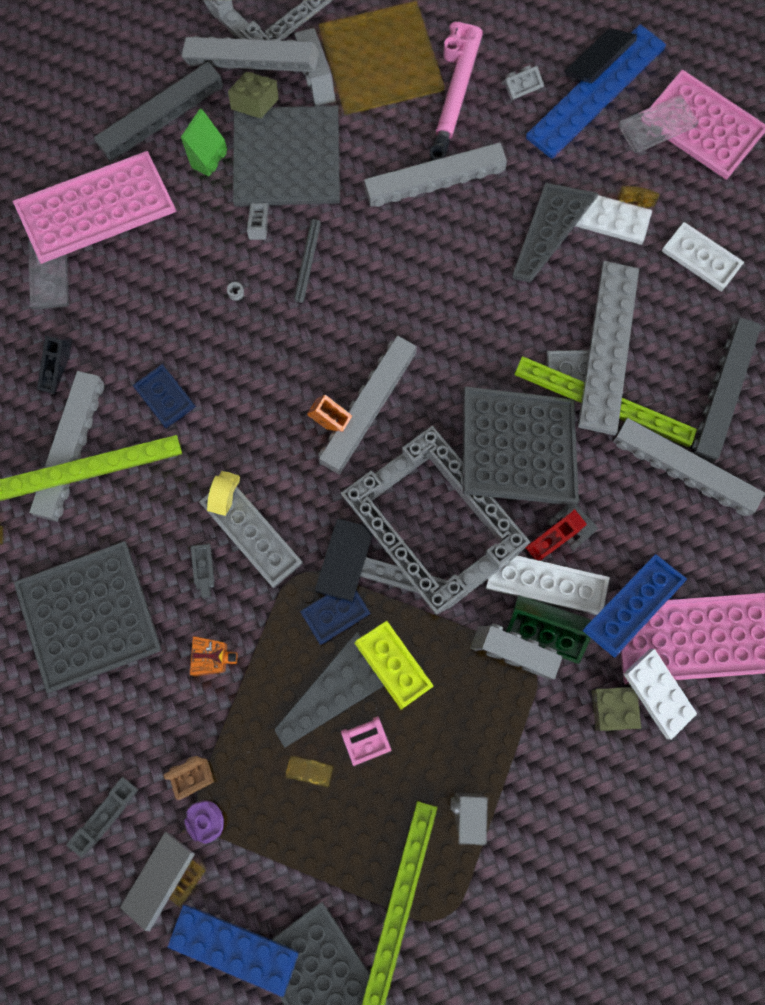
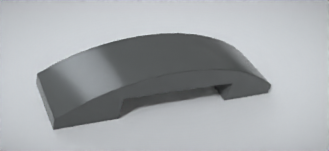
(103, 818)

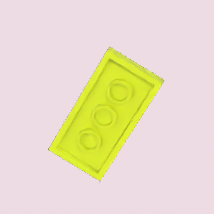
(393, 664)

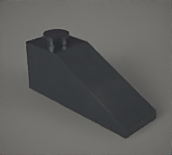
(53, 362)

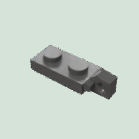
(203, 569)

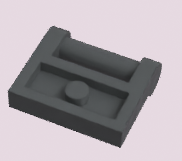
(584, 534)

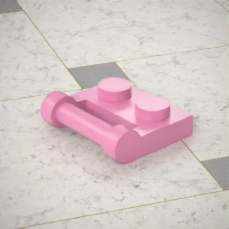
(369, 747)

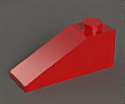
(556, 535)

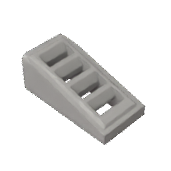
(258, 222)

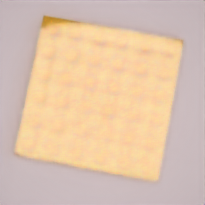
(381, 57)

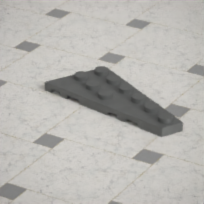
(553, 220)
(337, 689)

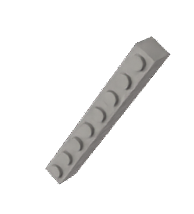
(251, 54)
(435, 175)
(368, 404)
(69, 441)
(689, 468)

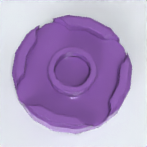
(204, 821)

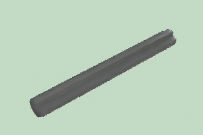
(307, 261)

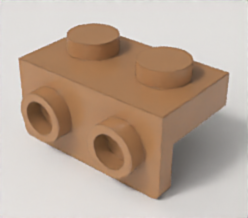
(189, 777)

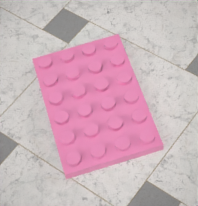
(723, 130)

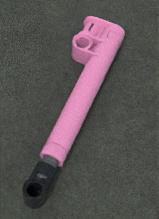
(461, 49)

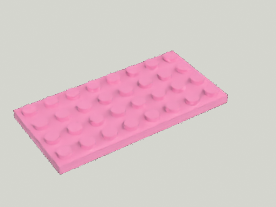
(94, 207)
(705, 637)

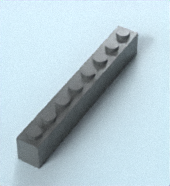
(158, 111)
(726, 389)

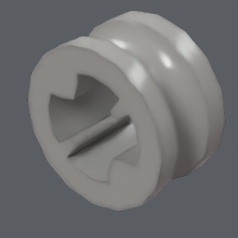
(233, 285)

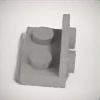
(523, 83)

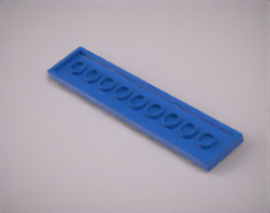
(590, 99)

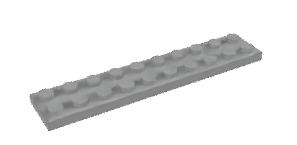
(608, 348)

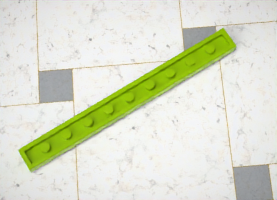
(573, 389)
(89, 467)
(400, 905)

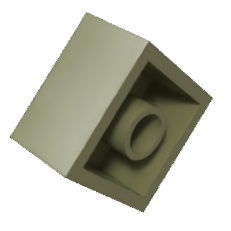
(253, 94)
(616, 709)

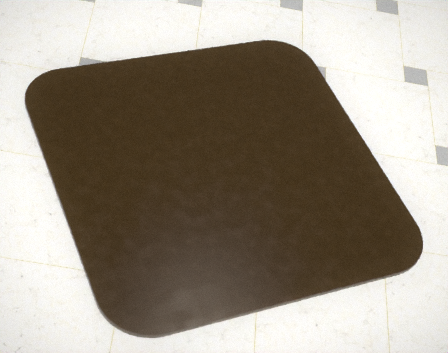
(441, 744)

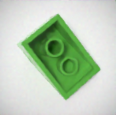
(203, 144)

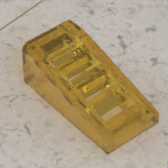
(179, 901)

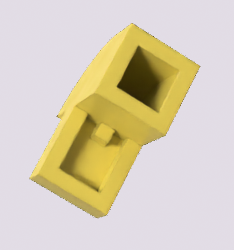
(221, 492)

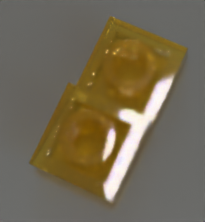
(644, 197)
(309, 771)

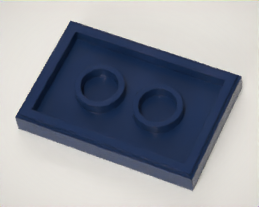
(164, 396)
(333, 616)

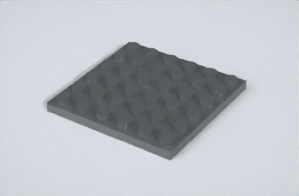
(287, 157)
(519, 446)
(87, 617)

